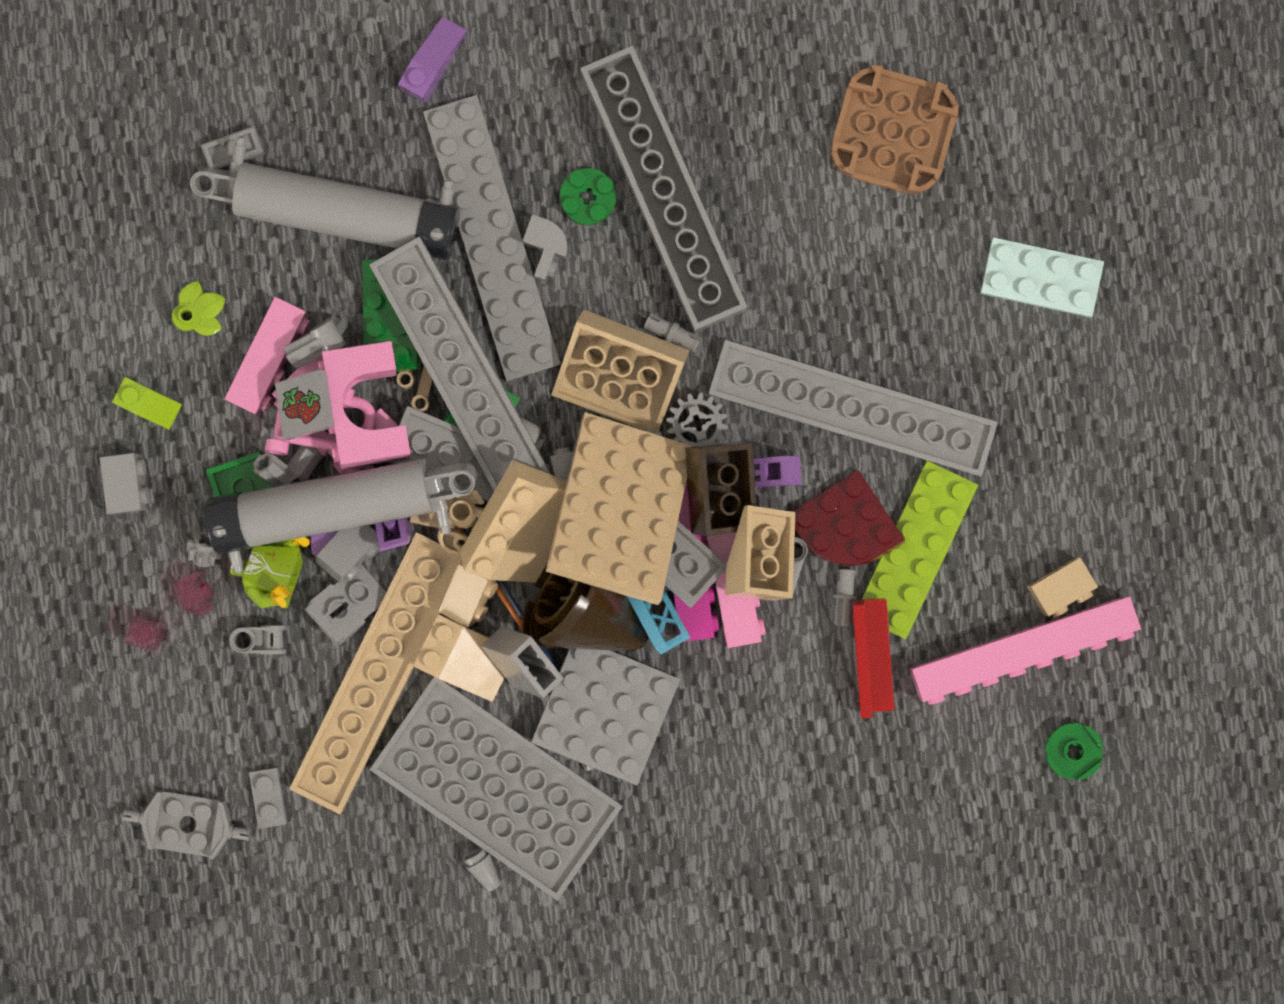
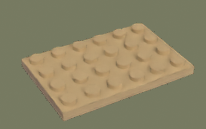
(620, 509)

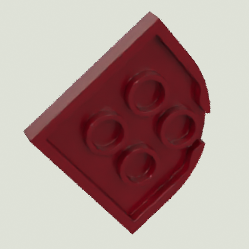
(847, 524)

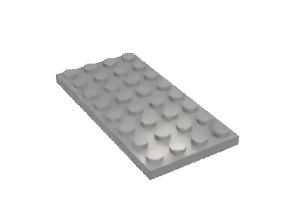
(496, 787)

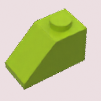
(147, 403)

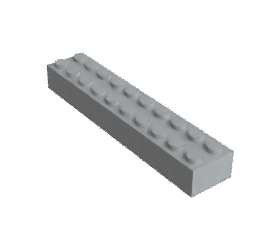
(663, 189)

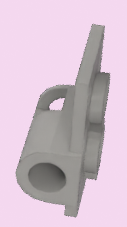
(345, 606)

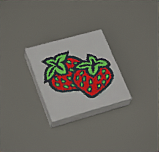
(304, 405)

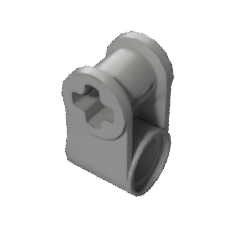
(264, 639)

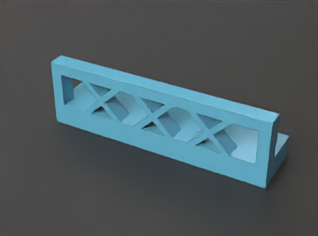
(651, 627)

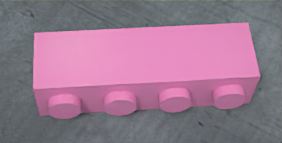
(267, 357)
(737, 613)

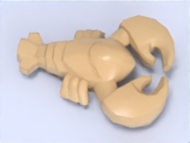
(463, 514)

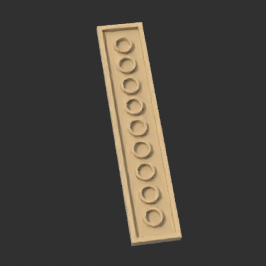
(376, 675)

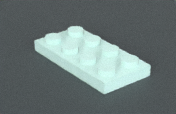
(1042, 277)

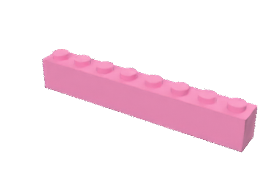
(1024, 649)

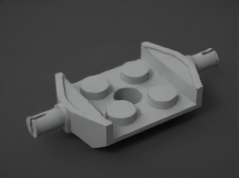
(163, 824)

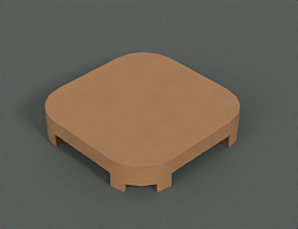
(894, 130)

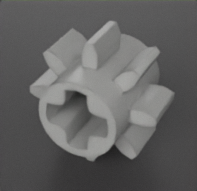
(201, 551)

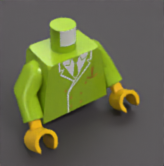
(272, 572)

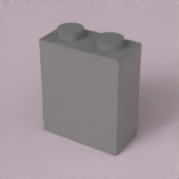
(522, 662)

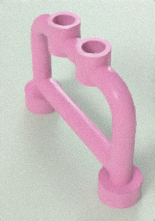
(280, 446)

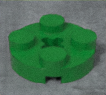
(601, 187)
(1090, 752)

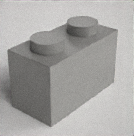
(124, 483)
(347, 551)

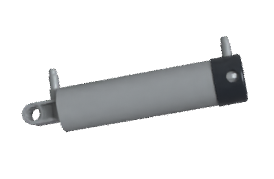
(332, 205)
(332, 504)

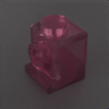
(195, 594)

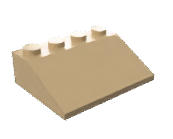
(619, 372)
(515, 527)

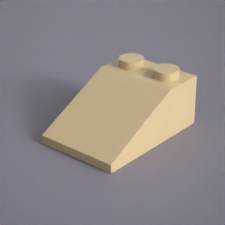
(762, 555)
(457, 658)

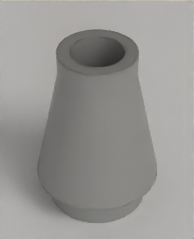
(482, 868)

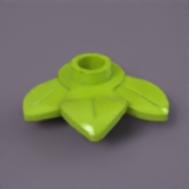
(202, 309)

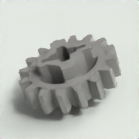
(693, 410)

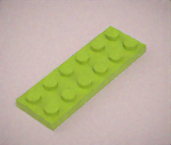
(928, 530)

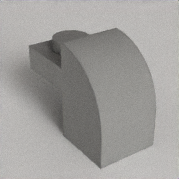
(549, 239)

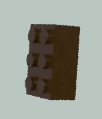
(719, 486)

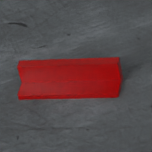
(873, 656)

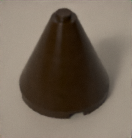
(581, 617)

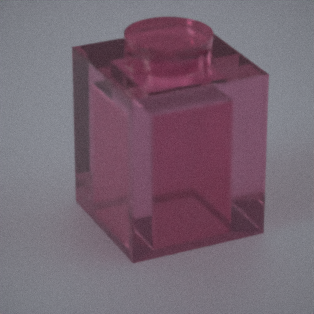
(145, 633)

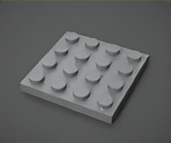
(606, 712)

